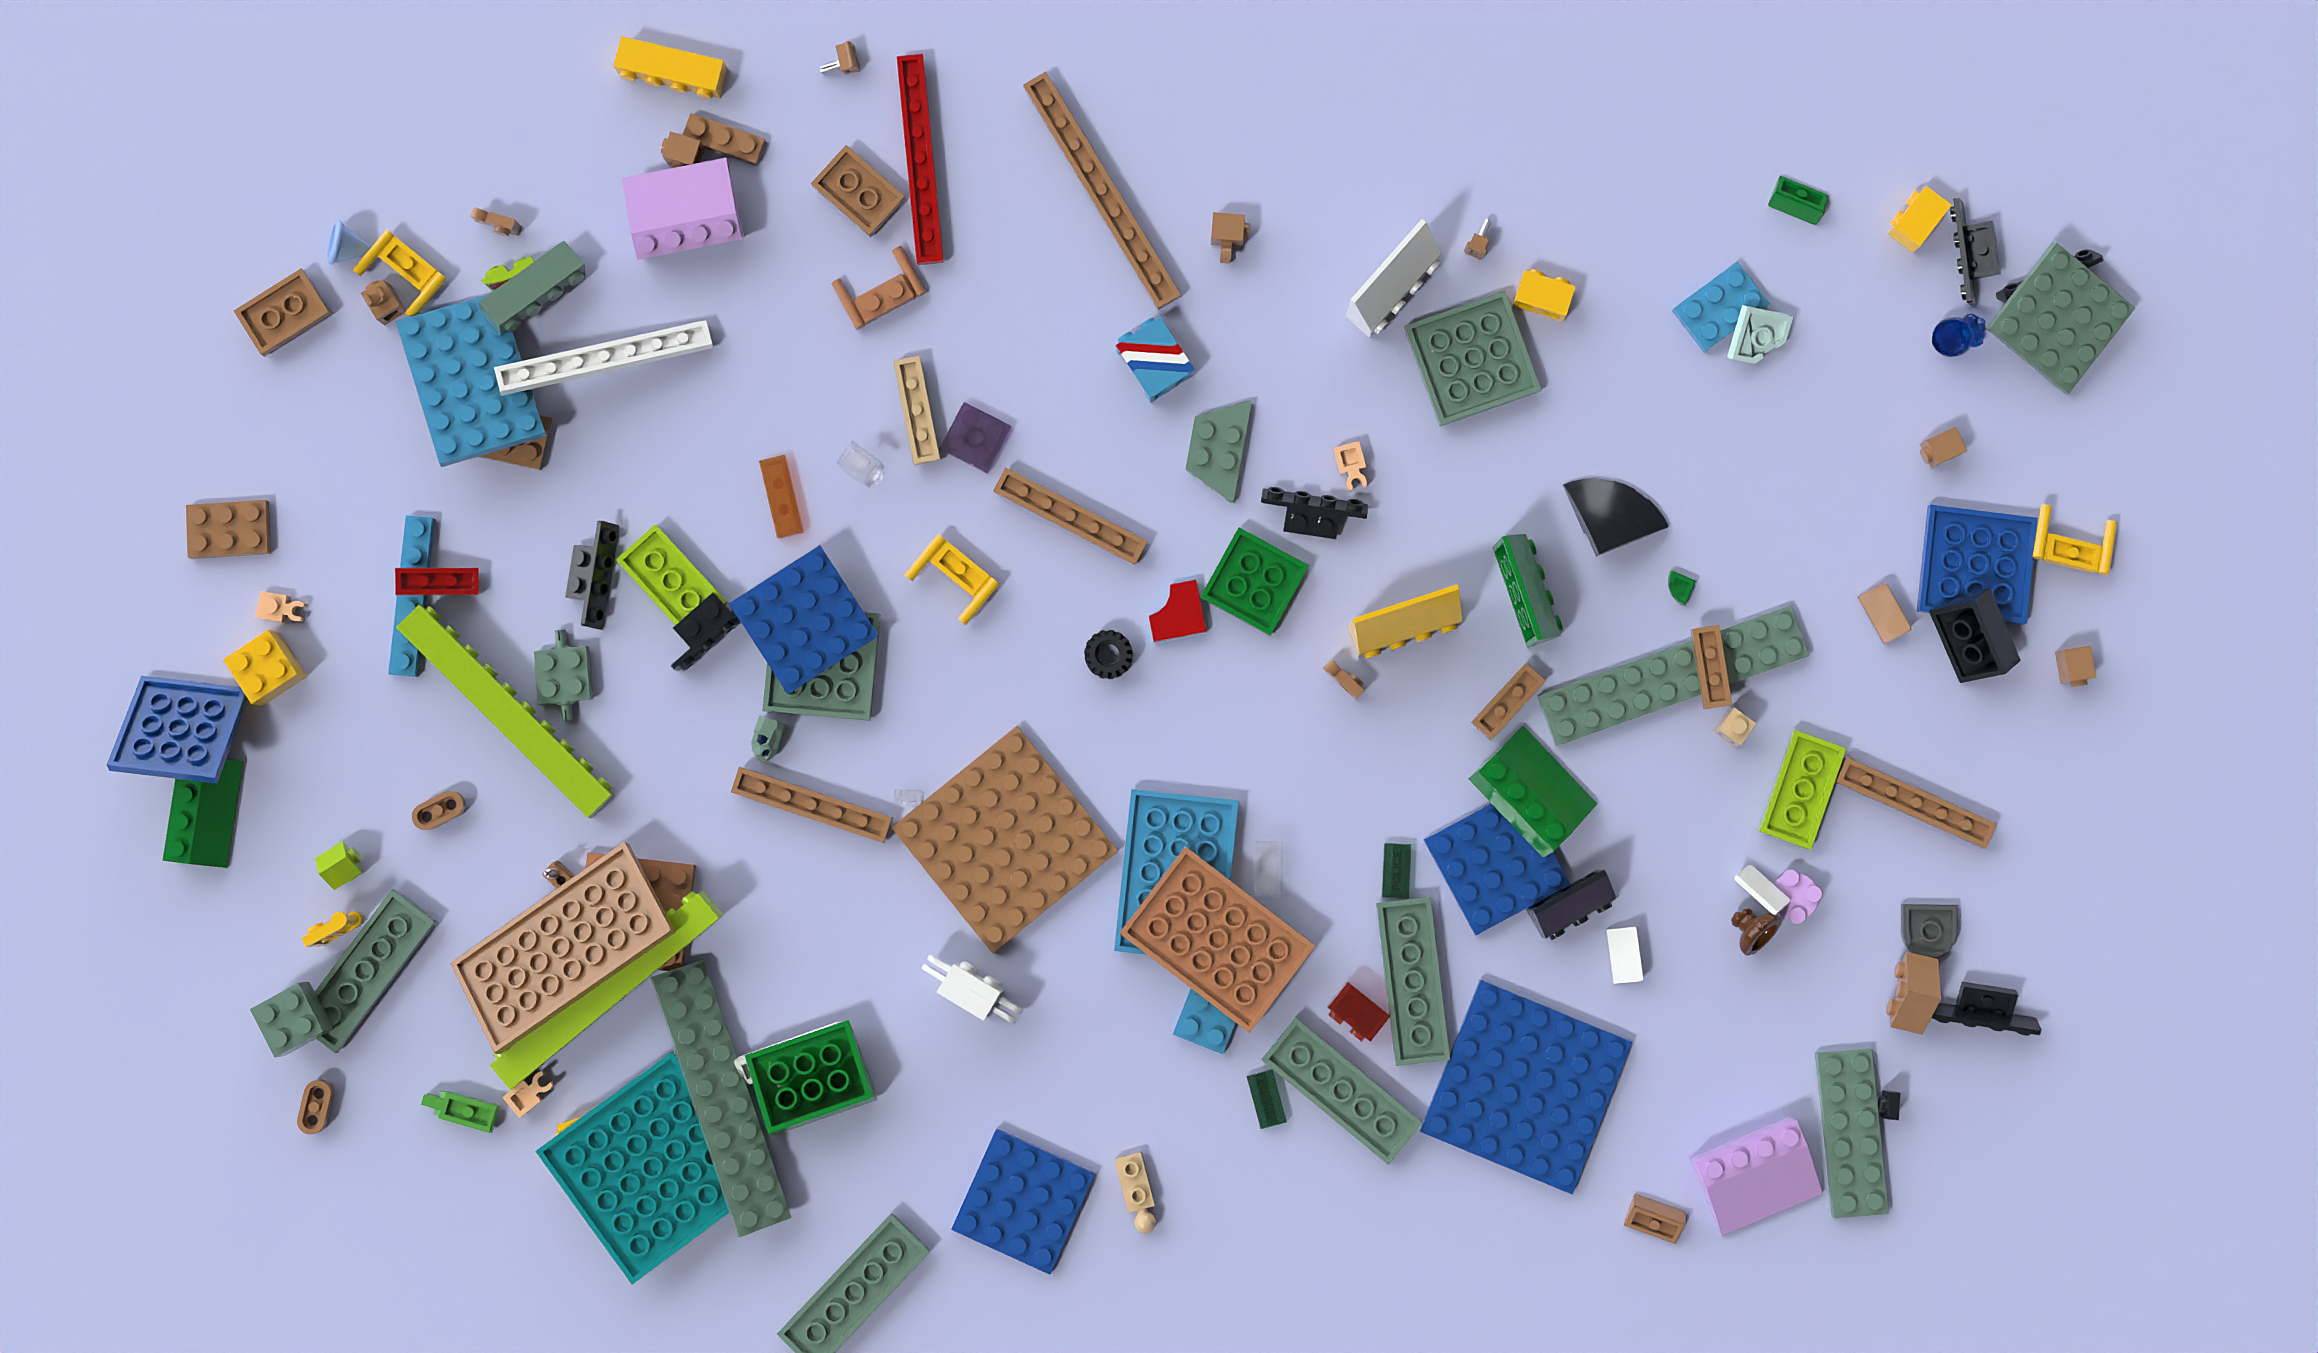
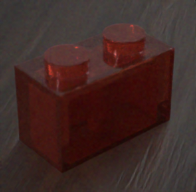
(1357, 1011)

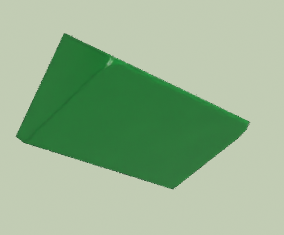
(1798, 200)

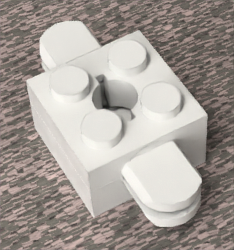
(971, 990)

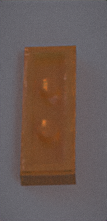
(781, 496)

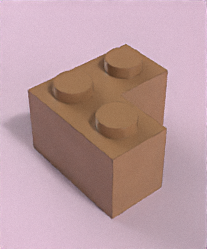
(1915, 994)

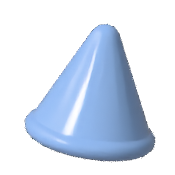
(345, 244)

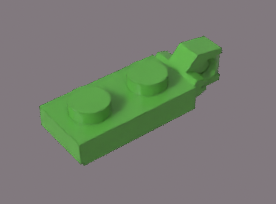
(463, 1110)

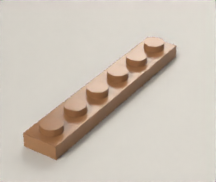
(1070, 516)
(1915, 803)
(811, 804)

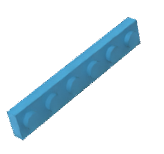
(415, 554)

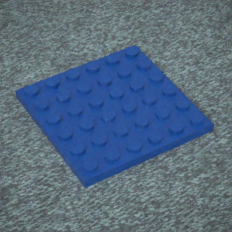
(1525, 1086)

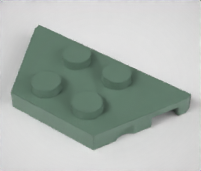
(1218, 448)

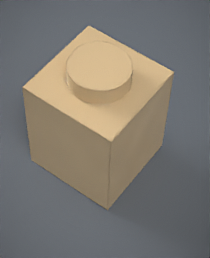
(1734, 727)

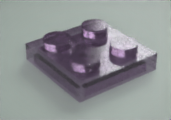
(975, 437)

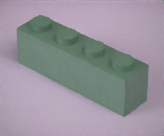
(532, 288)

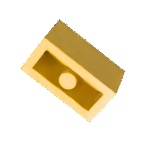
(1919, 218)
(1544, 295)

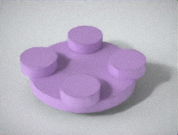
(1802, 893)

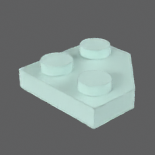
(1758, 333)

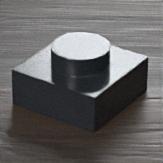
(1889, 1105)

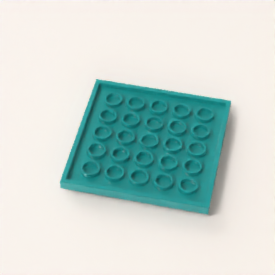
(640, 1170)

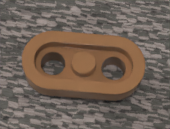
(440, 810)
(314, 1105)

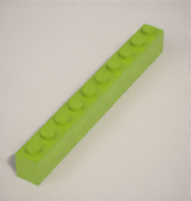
(505, 711)
(543, 1043)

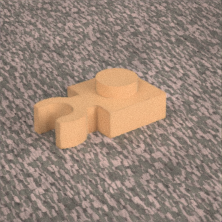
(1350, 461)
(277, 606)
(525, 1095)

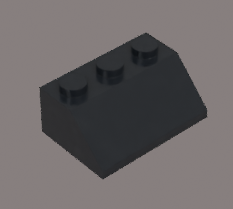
(1975, 636)
(1572, 904)

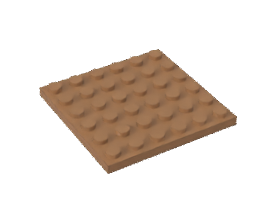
(1004, 839)

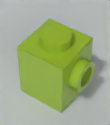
(339, 865)

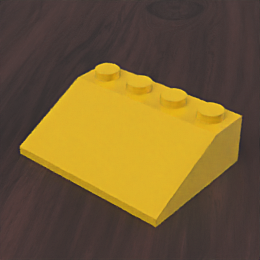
(1406, 621)

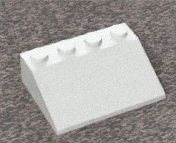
(1394, 280)

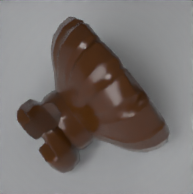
(1755, 930)

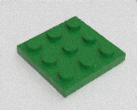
(1254, 581)

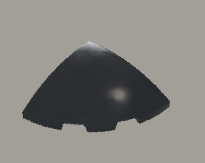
(1612, 513)

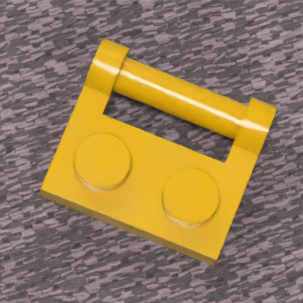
(339, 925)

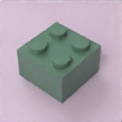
(291, 1019)

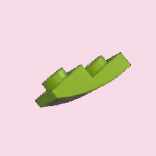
(500, 274)

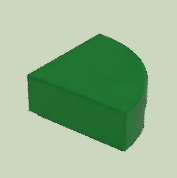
(1680, 587)

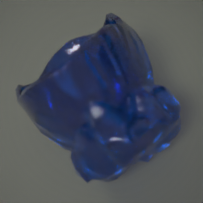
(1957, 335)

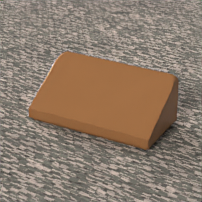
(1884, 613)
(1655, 1218)

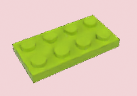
(666, 574)
(1802, 789)

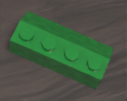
(203, 819)

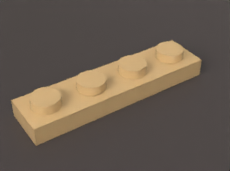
(917, 410)

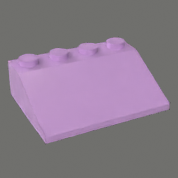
(682, 208)
(1757, 1175)

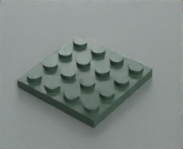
(2060, 318)
(1472, 358)
(837, 692)

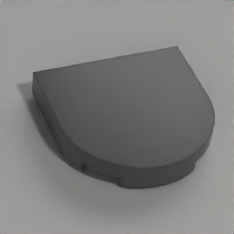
(1929, 928)

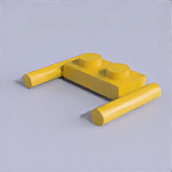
(408, 265)
(2073, 552)
(958, 569)

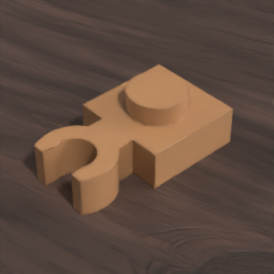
(501, 224)
(1349, 683)

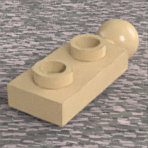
(1136, 1190)

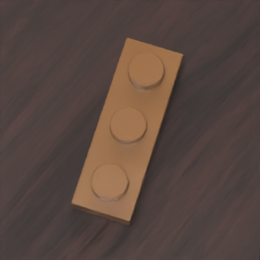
(725, 139)
(1711, 667)
(1508, 701)

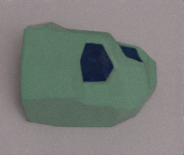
(767, 738)

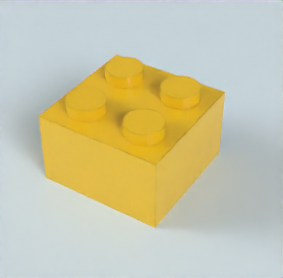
(265, 668)

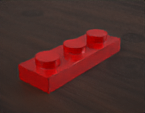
(436, 581)

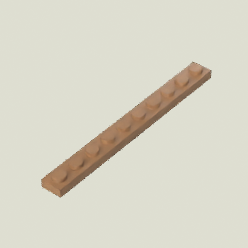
(1101, 191)

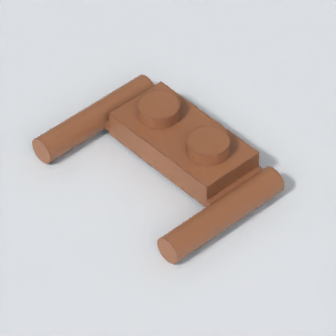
(883, 297)

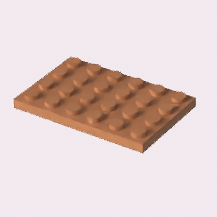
(1217, 939)

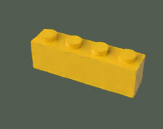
(670, 67)

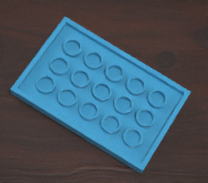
(456, 382)
(1157, 834)

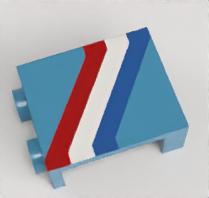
(1155, 358)

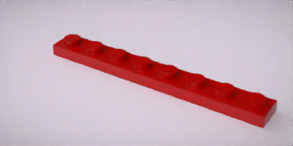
(920, 159)

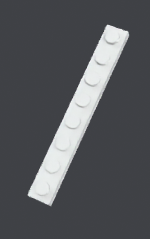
(603, 357)

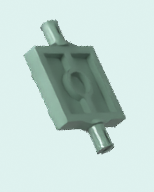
(563, 675)

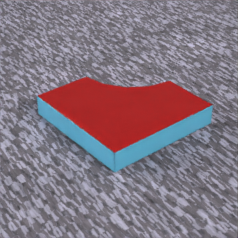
(1181, 614)

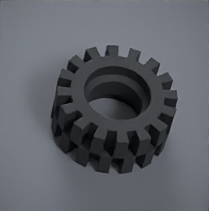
(1101, 639)

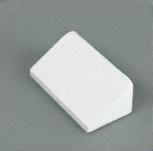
(1762, 889)
(1624, 955)

